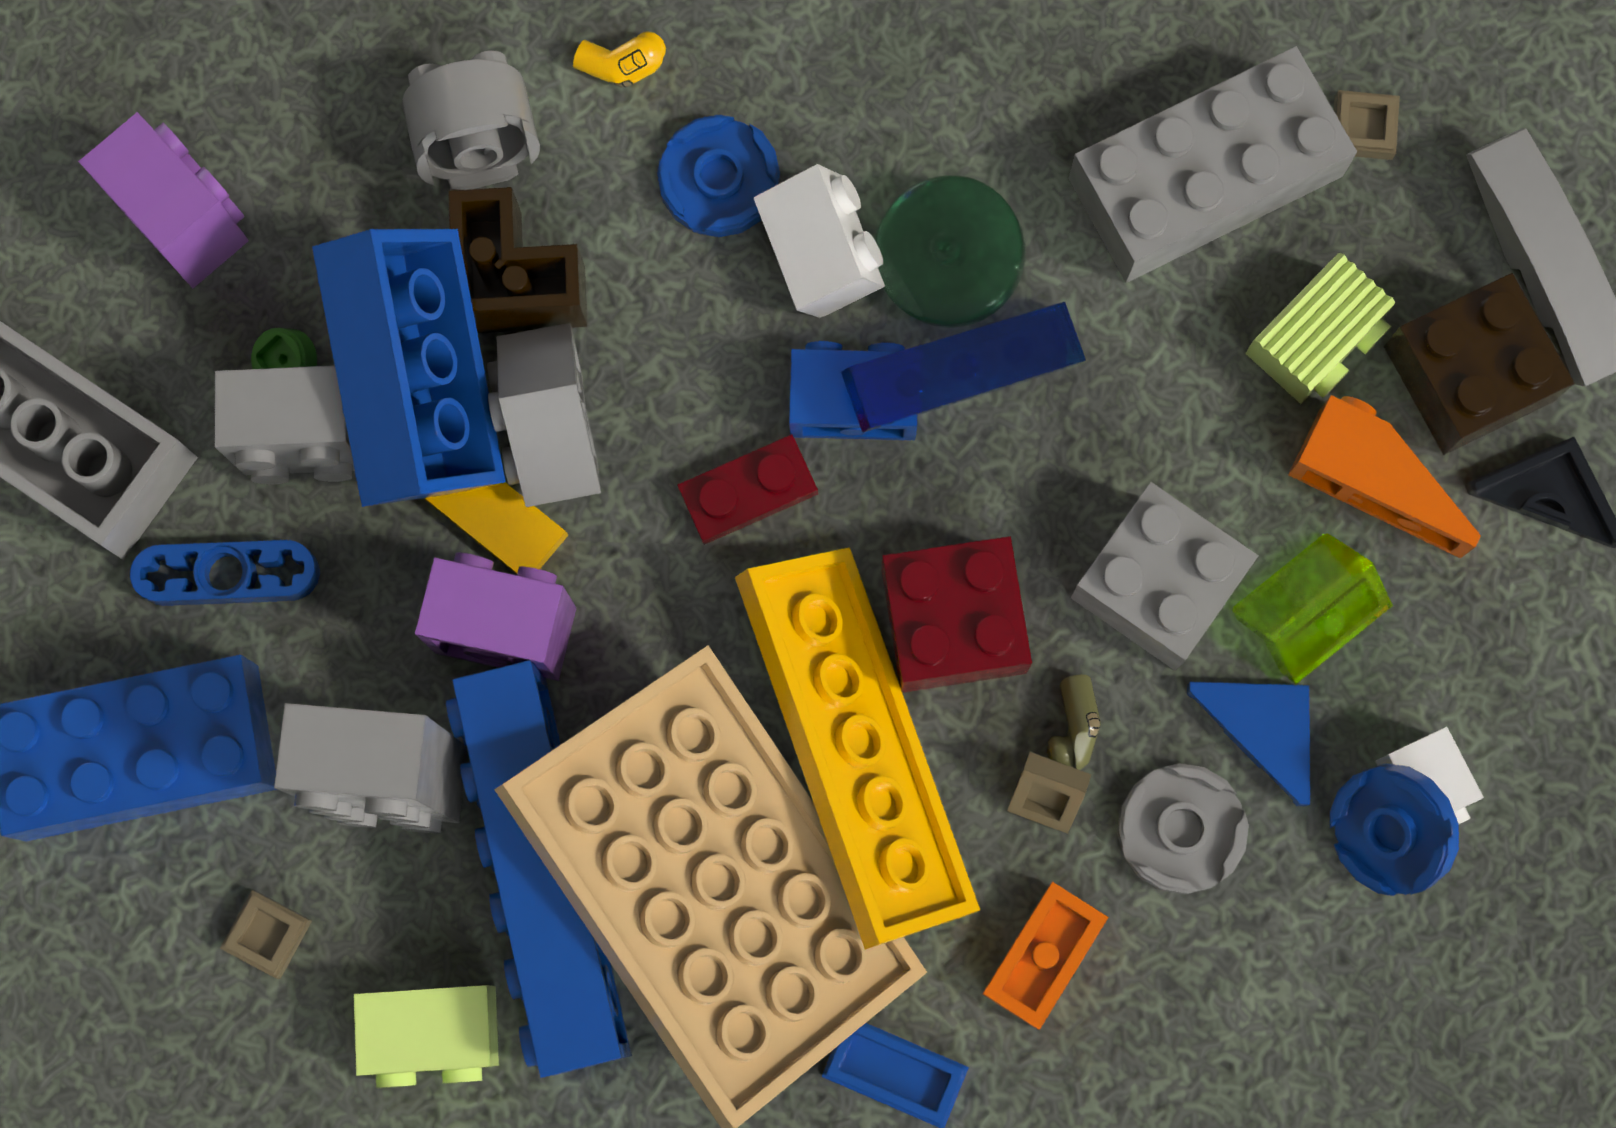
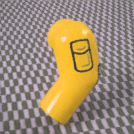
(624, 64)

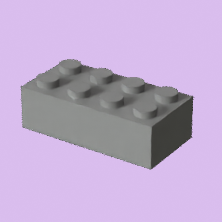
(1211, 164)
(82, 448)
(370, 767)

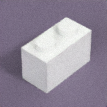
(820, 240)

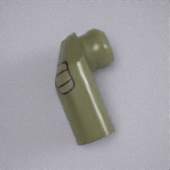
(1083, 723)

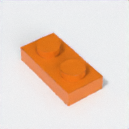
(1045, 955)

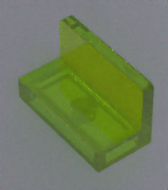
(1314, 605)

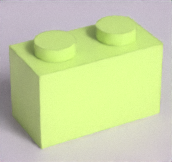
(426, 1032)

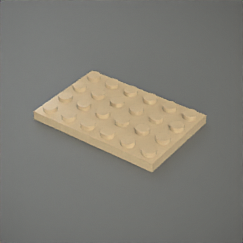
(708, 886)

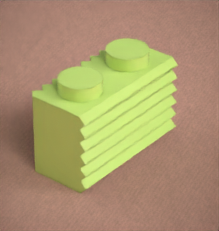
(1321, 328)

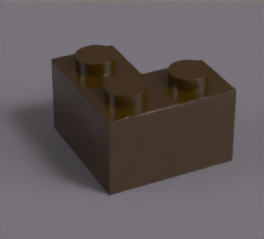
(513, 283)

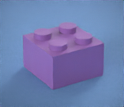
(167, 197)
(496, 615)

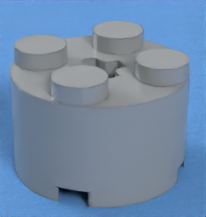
(469, 121)

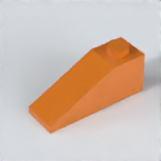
(1374, 470)

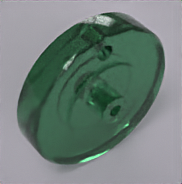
(951, 251)

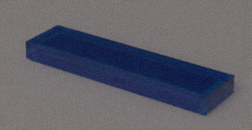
(962, 366)

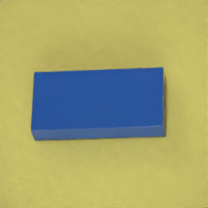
(897, 1074)

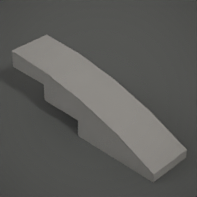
(1551, 251)

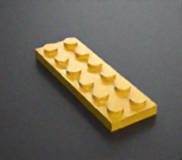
(857, 746)

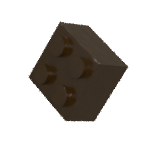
(1478, 363)

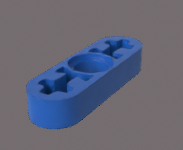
(178, 557)

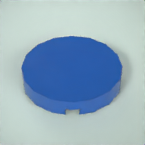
(717, 197)
(1394, 829)

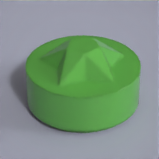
(283, 350)

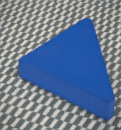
(1267, 725)

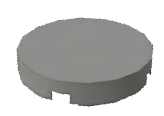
(1162, 840)

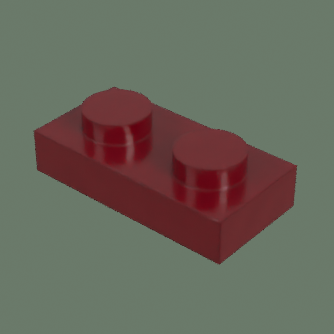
(748, 489)

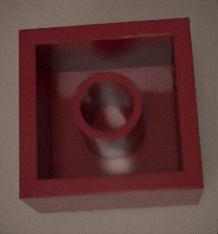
(956, 614)

